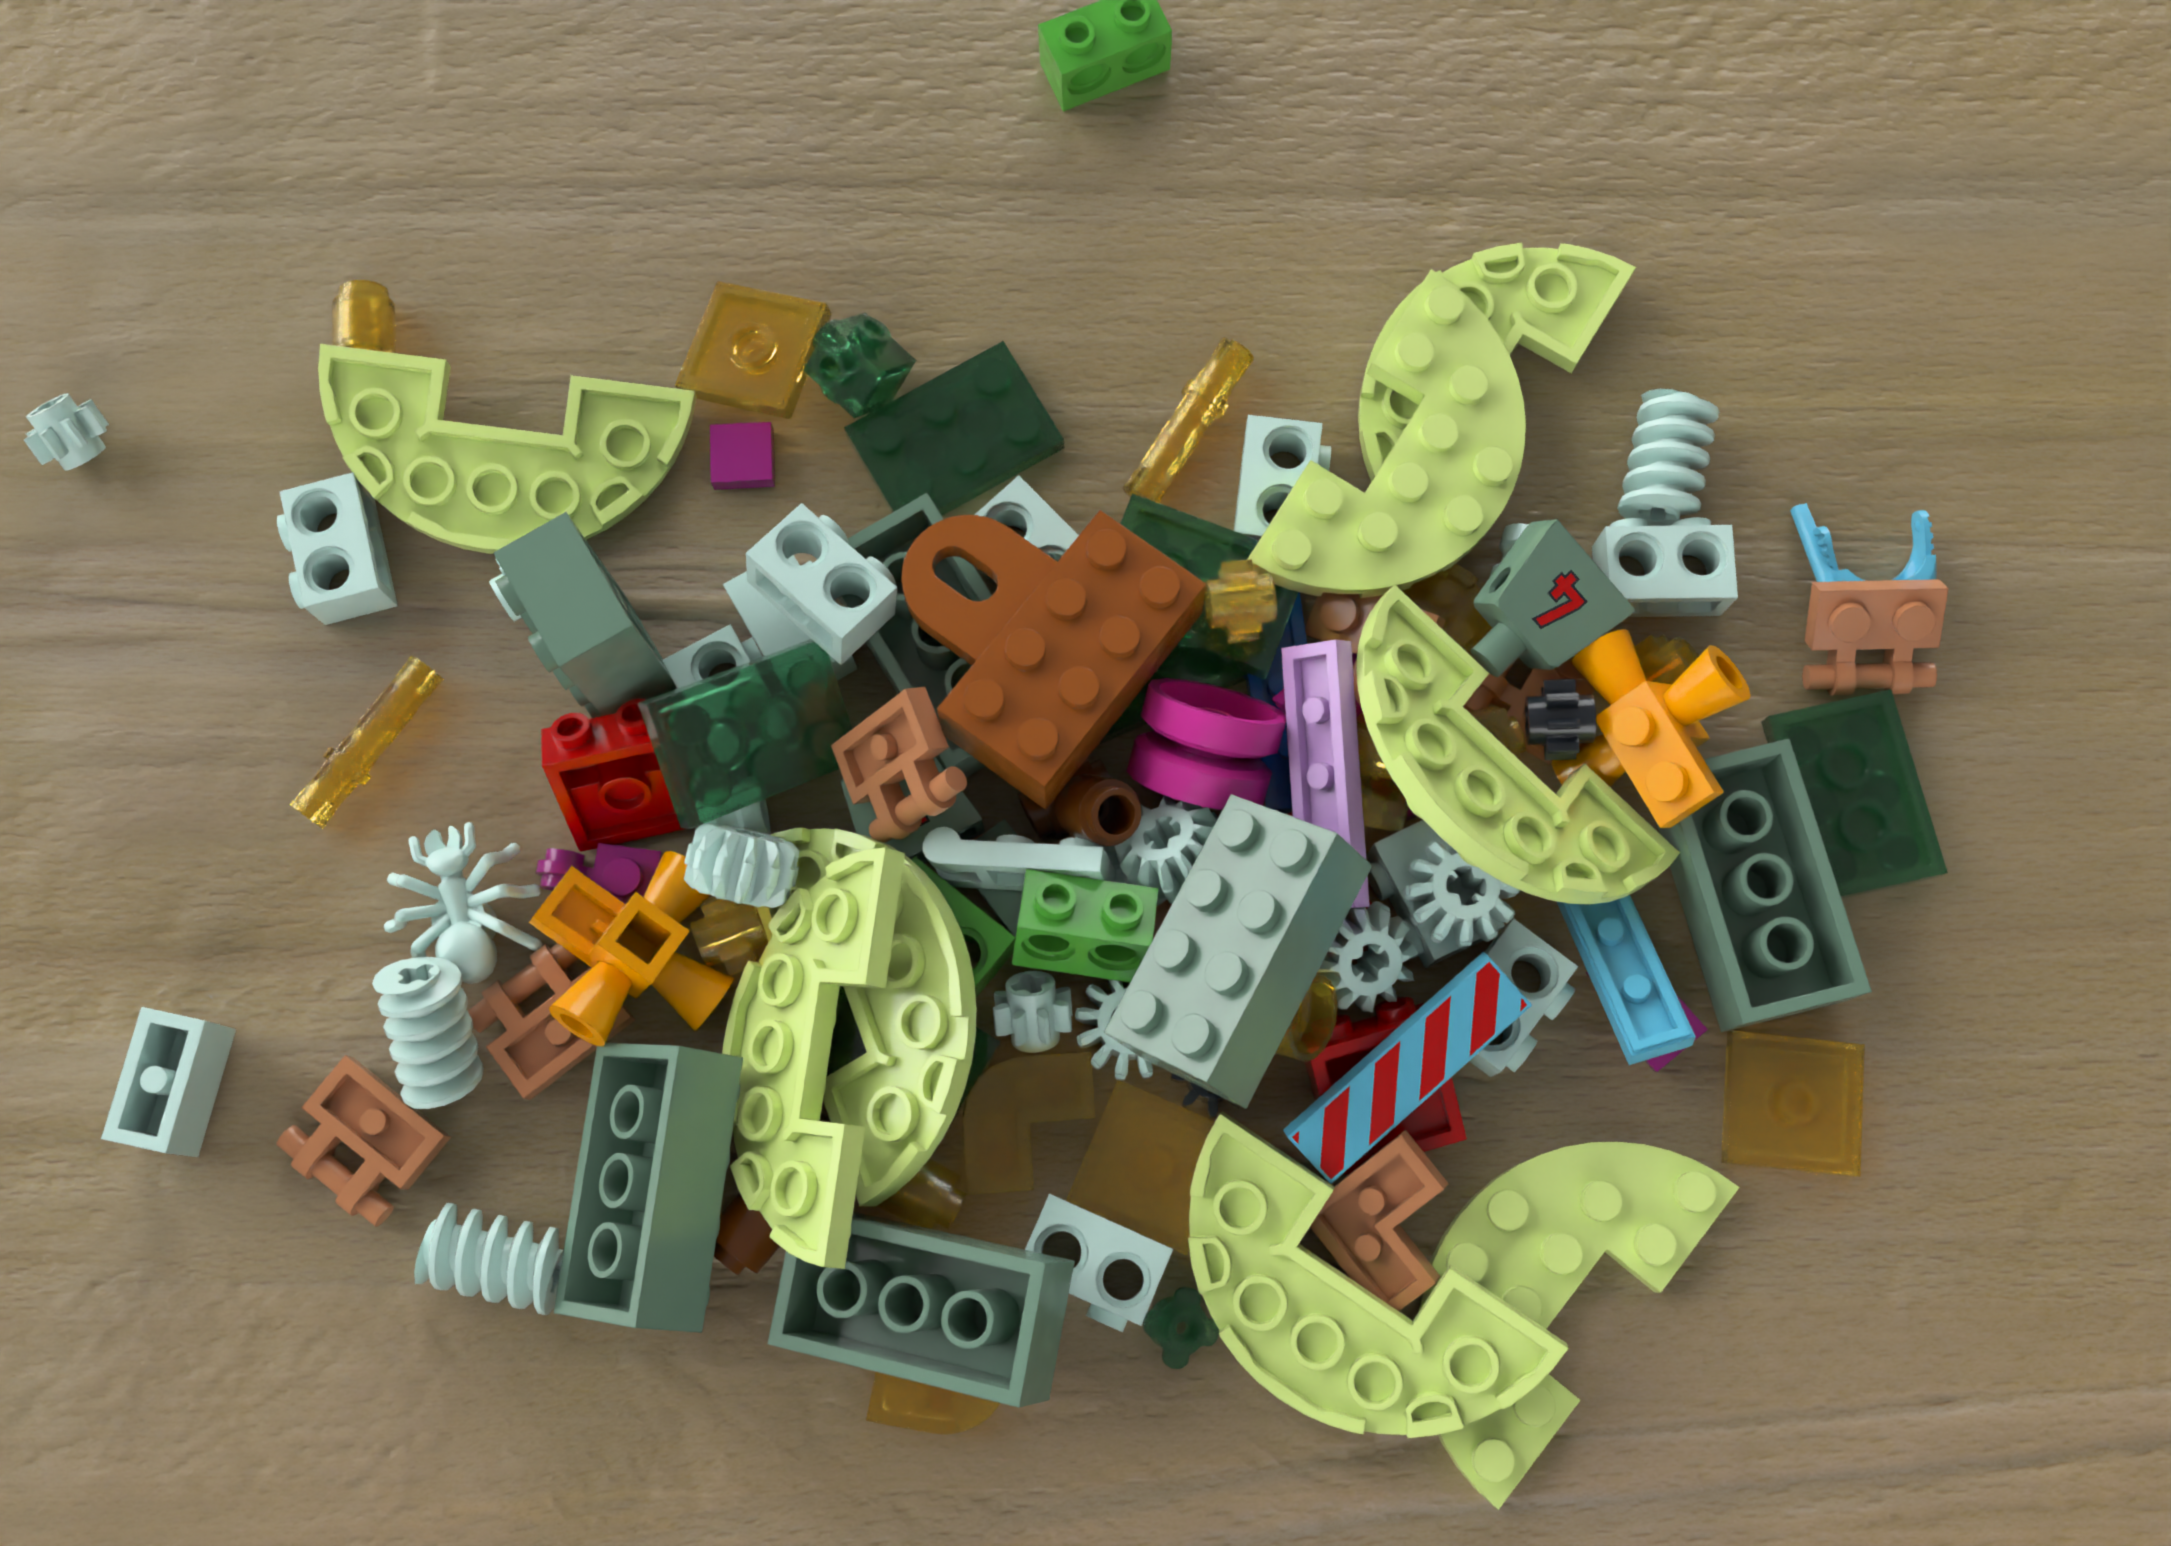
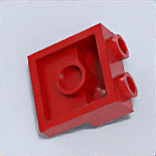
(607, 777)
(1432, 1123)

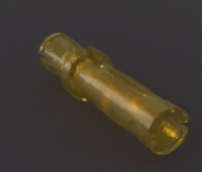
(1201, 403)
(366, 742)

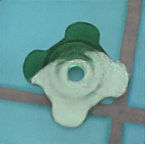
(1163, 1319)

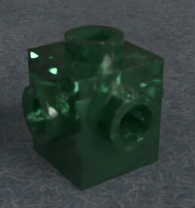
(858, 364)

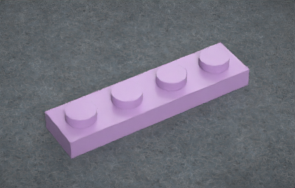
(1325, 742)

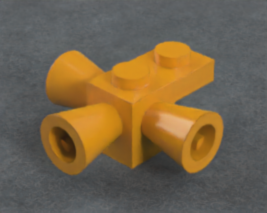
(1654, 725)
(628, 949)

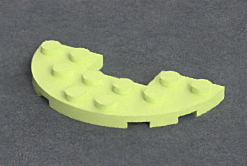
(1531, 298)
(1441, 477)
(489, 482)
(1477, 793)
(783, 1025)
(913, 1030)
(1534, 1243)
(1325, 1337)

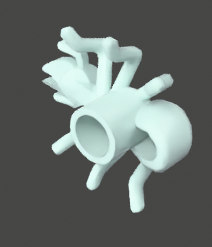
(460, 918)

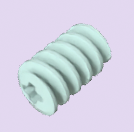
(1666, 457)
(429, 1030)
(490, 1260)

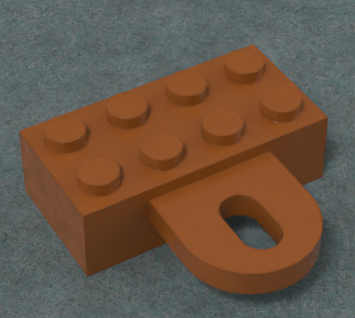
(1053, 645)

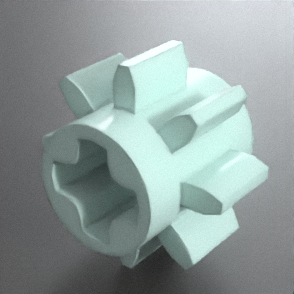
(66, 432)
(1032, 1011)

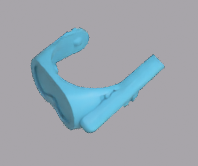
(1821, 556)

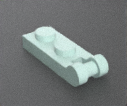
(1004, 861)

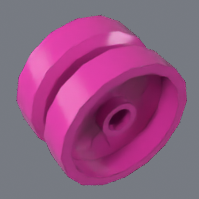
(1205, 743)

